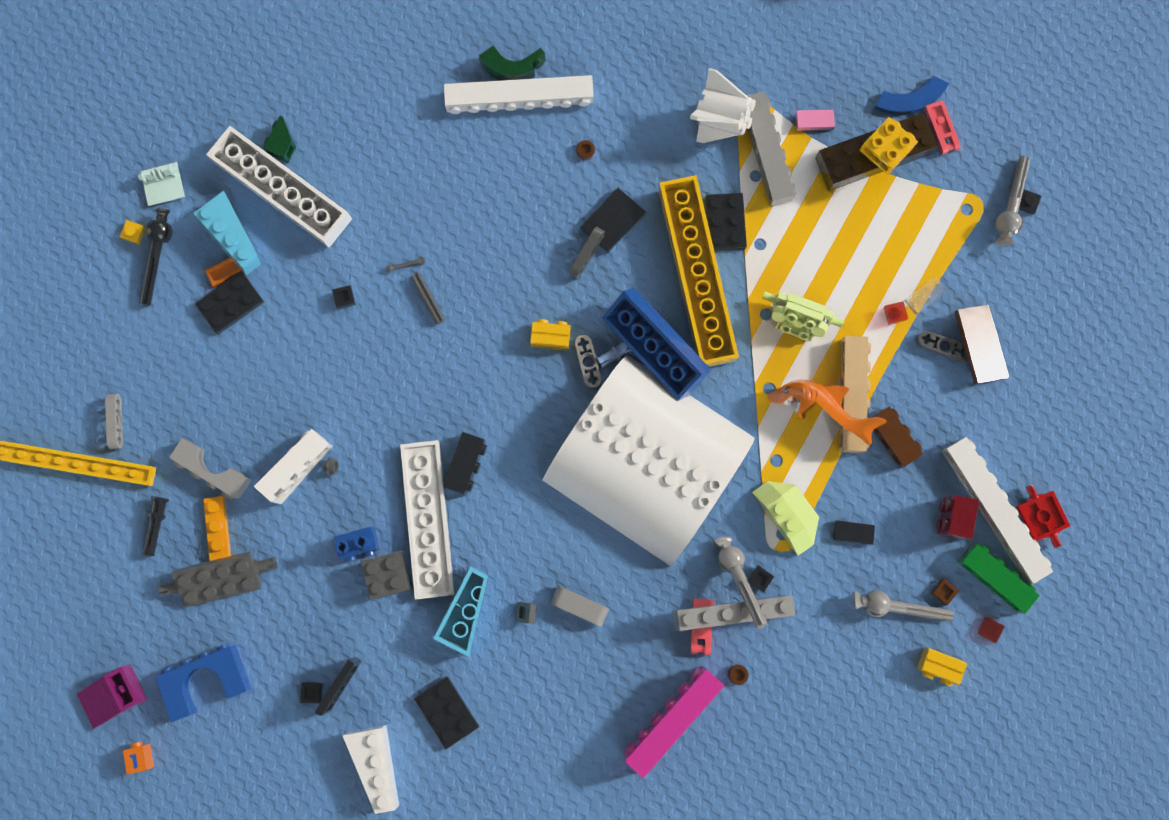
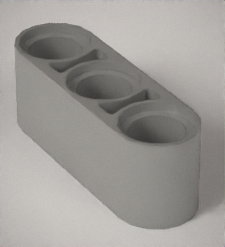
(579, 606)

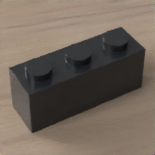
(465, 463)

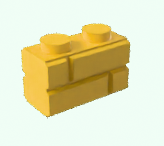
(550, 335)
(942, 666)

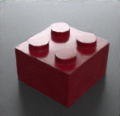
(957, 517)

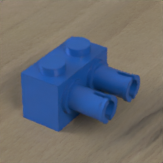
(356, 543)

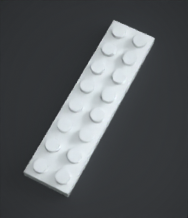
(427, 520)

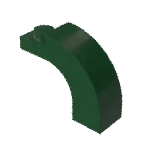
(505, 69)

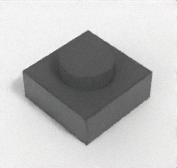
(525, 612)

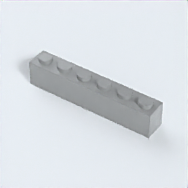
(769, 152)
(731, 613)

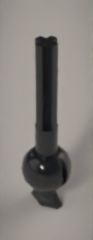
(158, 232)

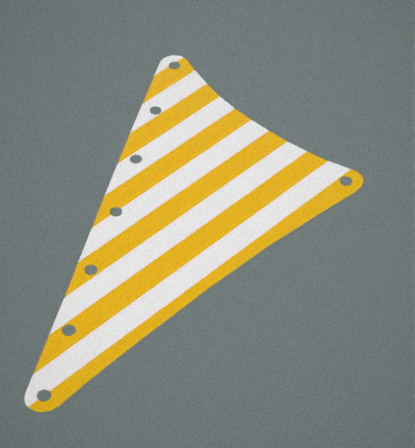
(854, 256)

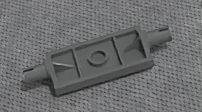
(217, 578)

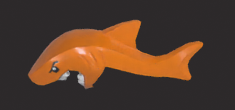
(830, 399)

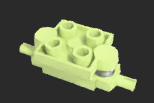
(800, 316)

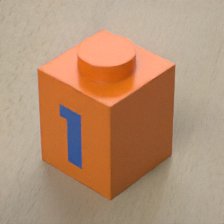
(138, 758)

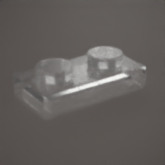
(925, 295)

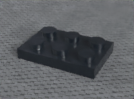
(726, 221)
(229, 303)
(446, 712)

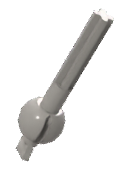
(1010, 222)
(731, 561)
(878, 605)

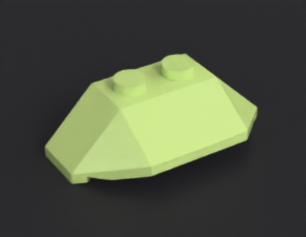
(789, 513)

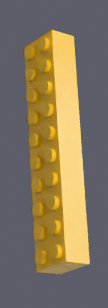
(698, 271)

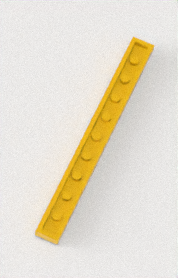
(77, 463)

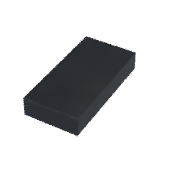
(854, 532)

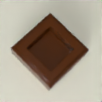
(944, 591)

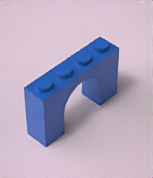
(175, 682)

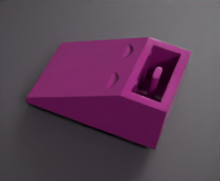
(111, 696)

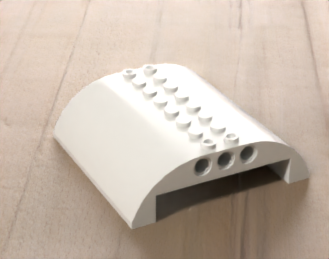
(648, 460)

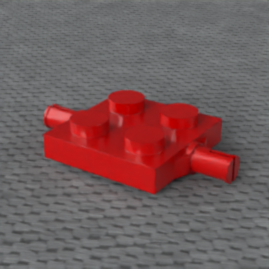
(1043, 516)

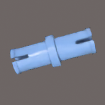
(613, 354)

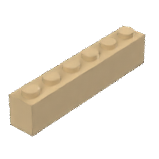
(855, 377)

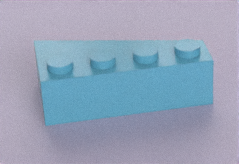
(225, 228)
(462, 614)

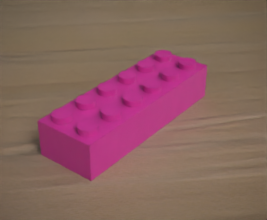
(673, 721)

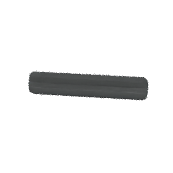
(427, 298)

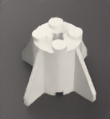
(723, 110)

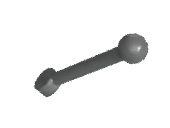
(420, 261)

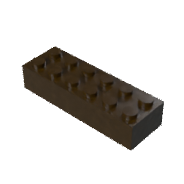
(846, 164)

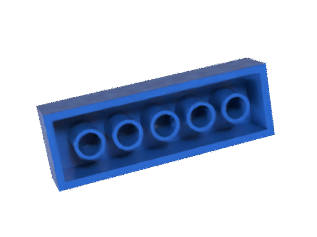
(656, 344)

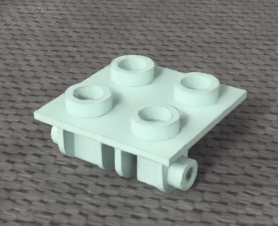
(162, 184)

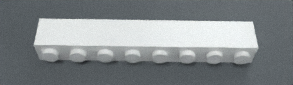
(519, 94)
(997, 511)

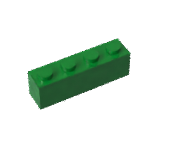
(998, 578)

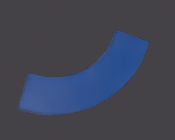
(912, 101)

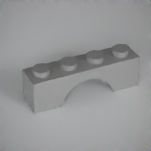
(190, 456)

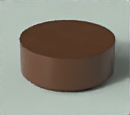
(585, 150)
(738, 674)

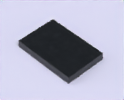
(614, 217)
(338, 686)

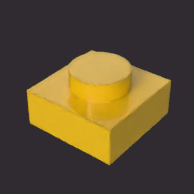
(132, 232)

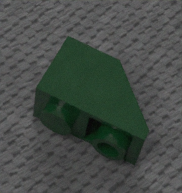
(280, 142)

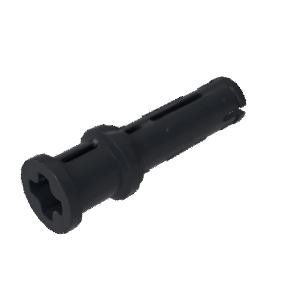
(156, 513)

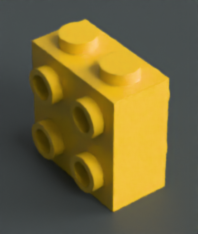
(888, 145)

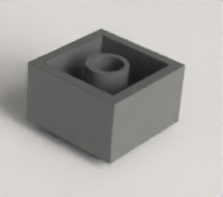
(386, 575)

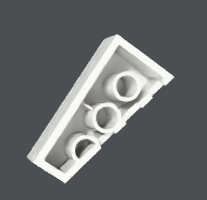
(293, 467)
(374, 765)

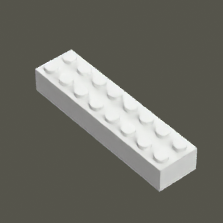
(279, 186)

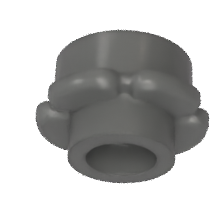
(330, 466)

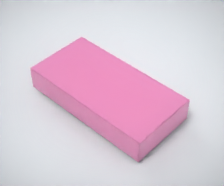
(815, 120)

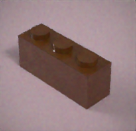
(897, 438)

